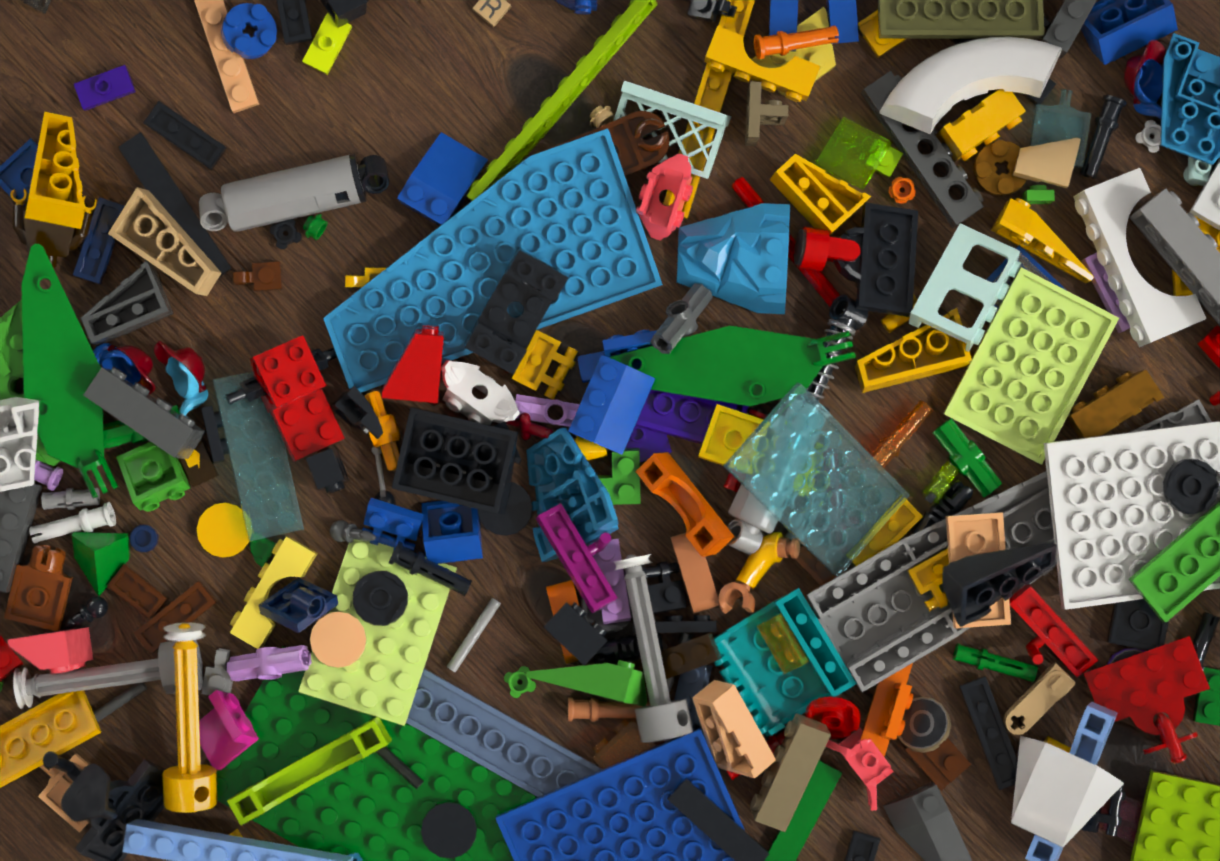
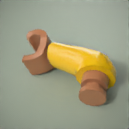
(772, 550)

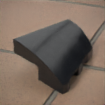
(357, 412)

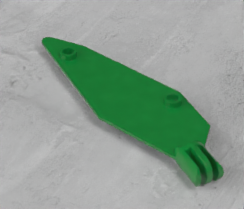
(738, 364)
(58, 373)

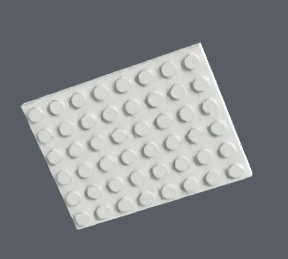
(1113, 506)

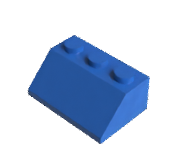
(1126, 26)
(611, 404)

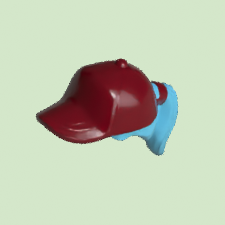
(187, 374)

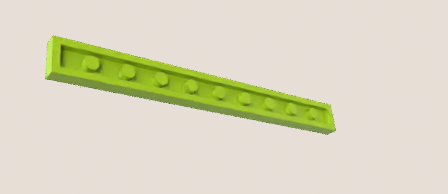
(568, 91)

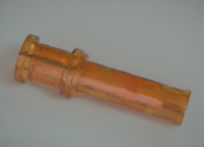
(890, 446)

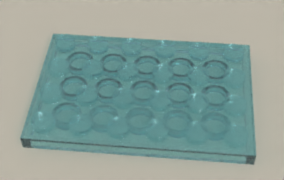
(816, 480)

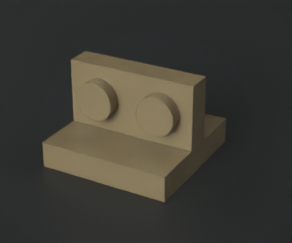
(761, 114)

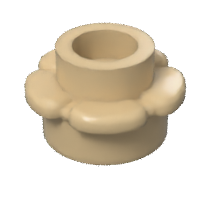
(601, 116)

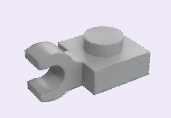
(217, 677)

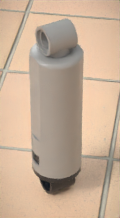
(293, 193)

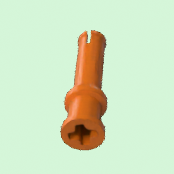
(782, 42)

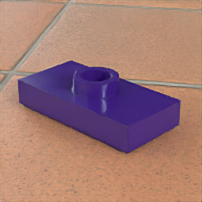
(104, 87)

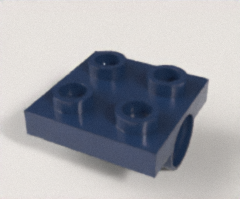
(298, 604)

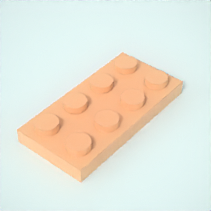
(973, 536)

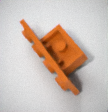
(887, 709)

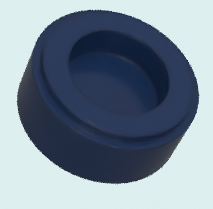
(144, 538)

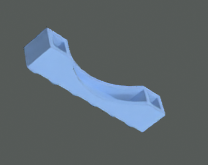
(1087, 745)

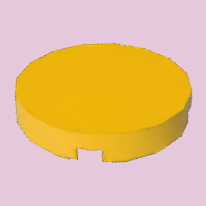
(222, 530)

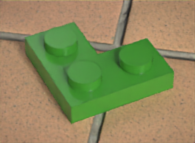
(624, 482)

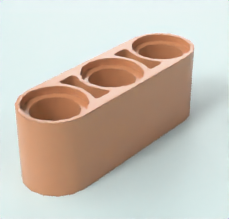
(695, 575)

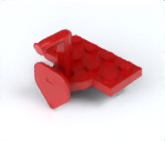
(1150, 685)

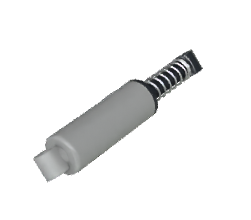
(746, 509)

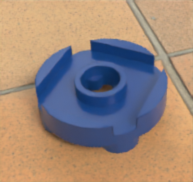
(242, 44)

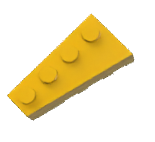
(55, 182)
(913, 357)

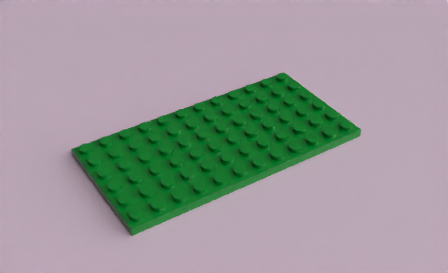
(367, 803)

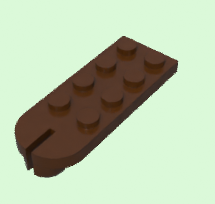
(629, 142)

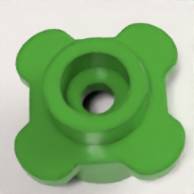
(516, 689)

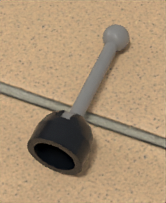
(383, 495)

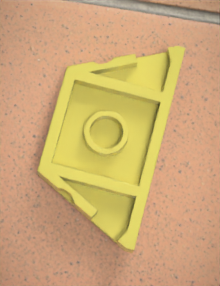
(820, 55)

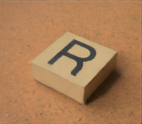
(491, 10)

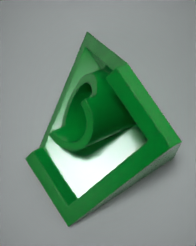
(100, 556)

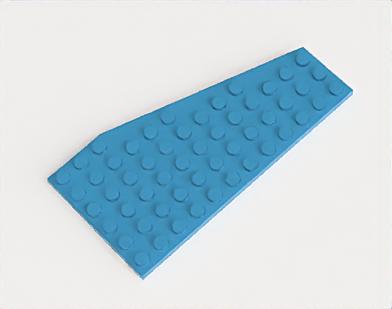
(556, 205)

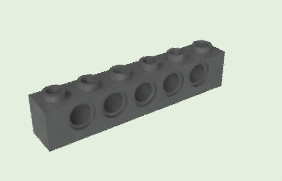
(953, 210)

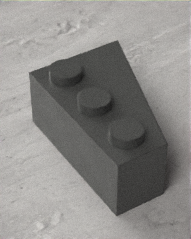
(129, 307)

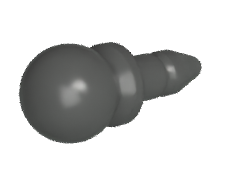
(343, 531)

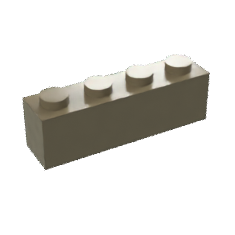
(790, 772)

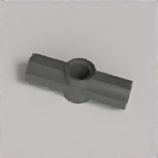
(681, 318)

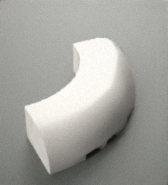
(969, 71)

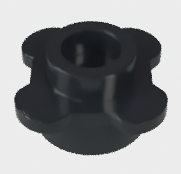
(278, 230)

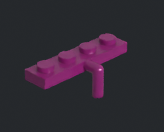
(578, 557)

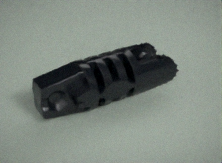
(948, 505)
(620, 649)

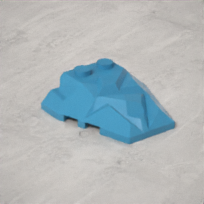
(739, 256)
(567, 478)

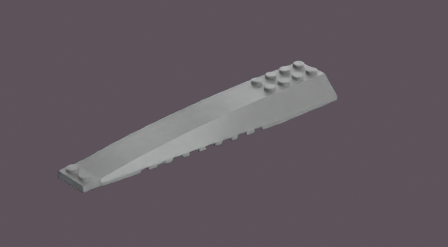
(875, 608)

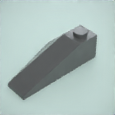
(927, 825)

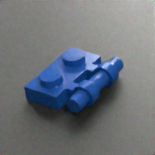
(392, 519)

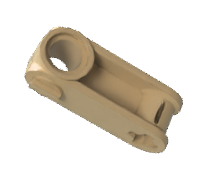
(1039, 698)

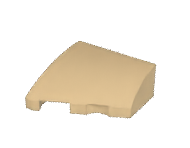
(1048, 162)

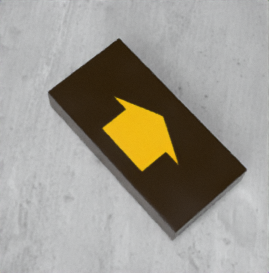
(199, 466)

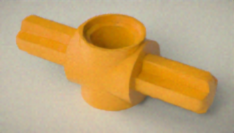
(390, 434)

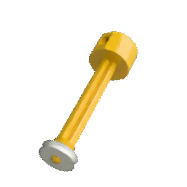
(190, 784)

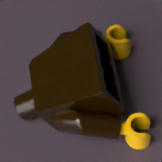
(54, 238)

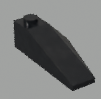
(985, 578)

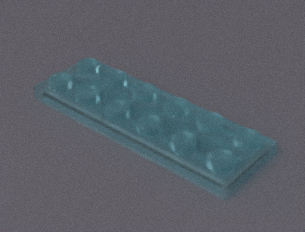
(258, 463)

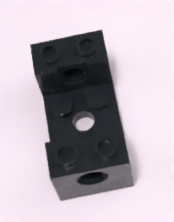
(503, 337)

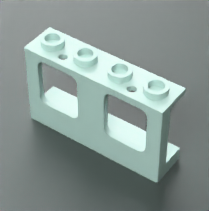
(951, 276)

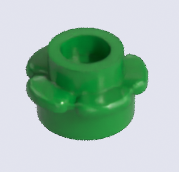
(315, 226)

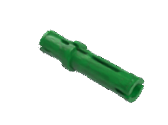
(984, 659)

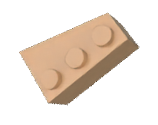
(731, 730)

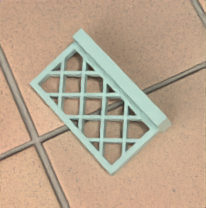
(681, 109)

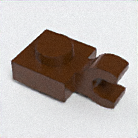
(265, 276)

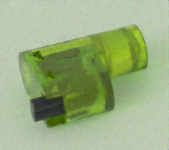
(939, 483)

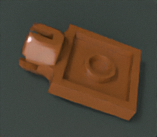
(40, 590)

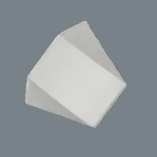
(18, 442)
(1057, 791)

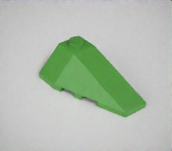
(604, 680)

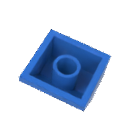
(451, 532)

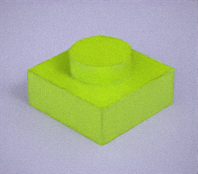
(889, 162)

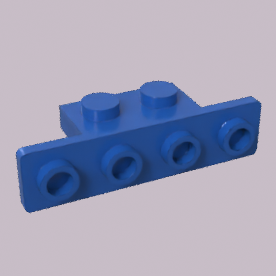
(614, 346)

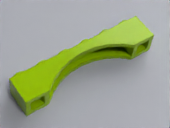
(309, 770)

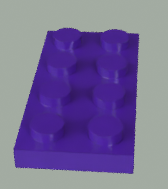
(680, 415)

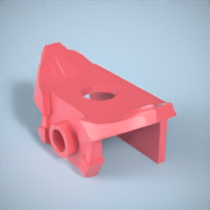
(670, 175)
(865, 761)

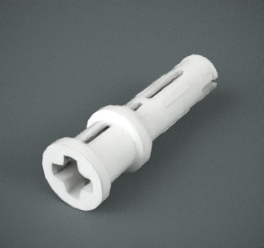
(85, 521)

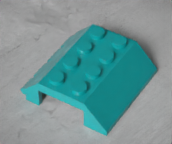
(759, 679)

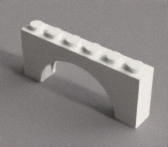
(1106, 215)

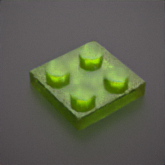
(853, 153)

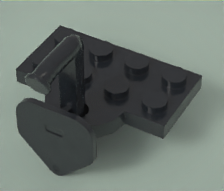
(108, 804)

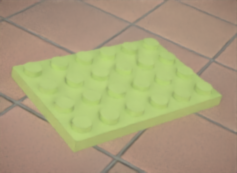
(1031, 365)
(394, 654)

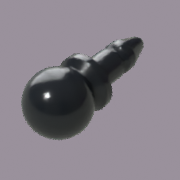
(95, 608)

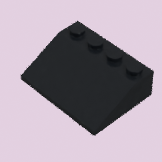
(456, 461)

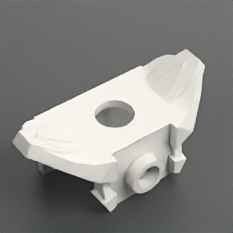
(460, 380)

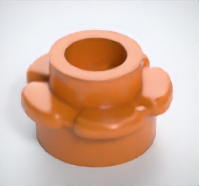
(908, 194)

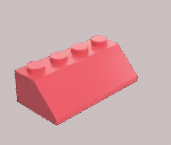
(56, 650)

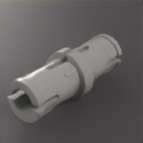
(69, 499)

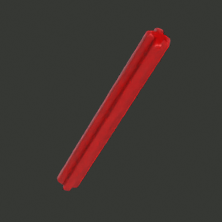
(815, 278)

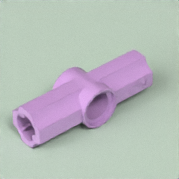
(538, 408)
(269, 663)

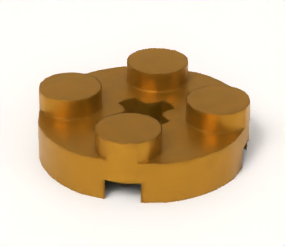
(985, 168)

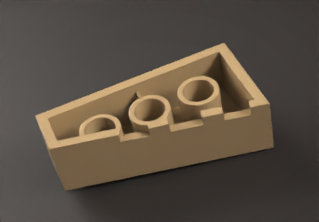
(160, 240)

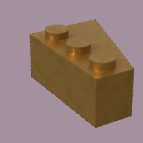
(1114, 404)

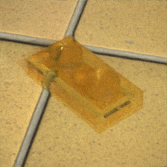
(782, 643)

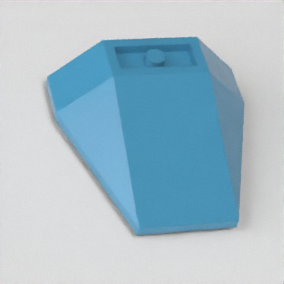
(1191, 101)

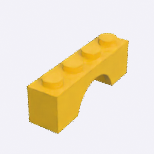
(729, 54)

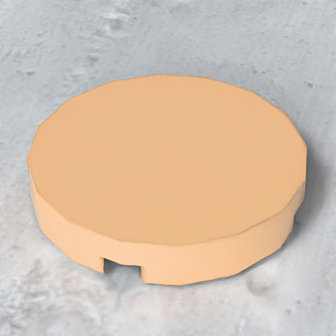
(338, 639)

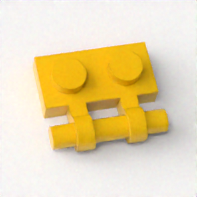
(537, 360)
(928, 576)

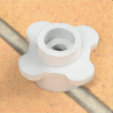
(1144, 136)

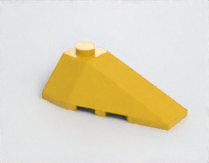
(1029, 231)

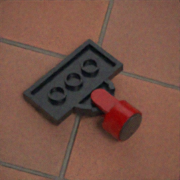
(874, 256)

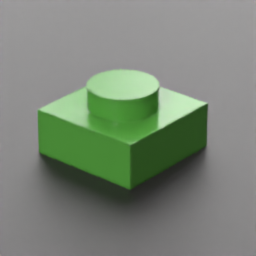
(1038, 195)

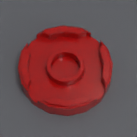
(837, 713)

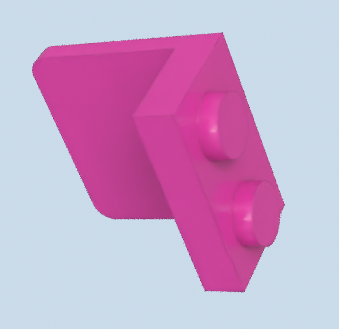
(225, 730)

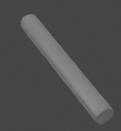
(473, 635)

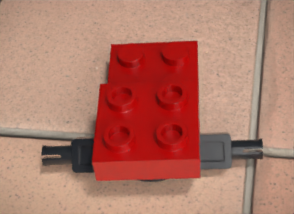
(292, 391)

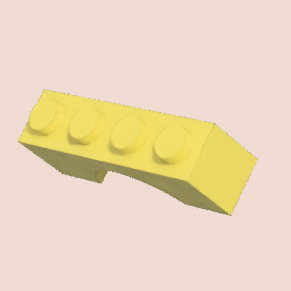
(289, 560)

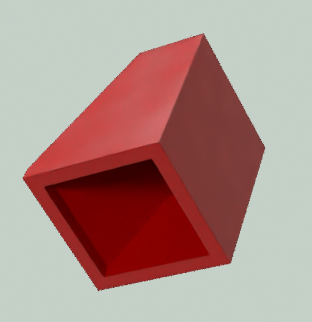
(418, 368)

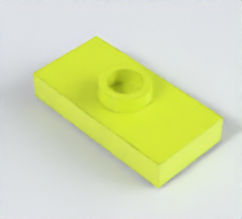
(326, 45)

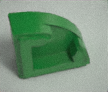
(262, 550)

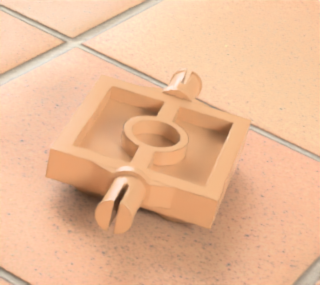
(56, 788)

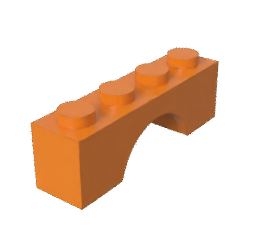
(702, 523)

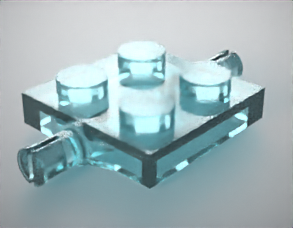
(1061, 123)

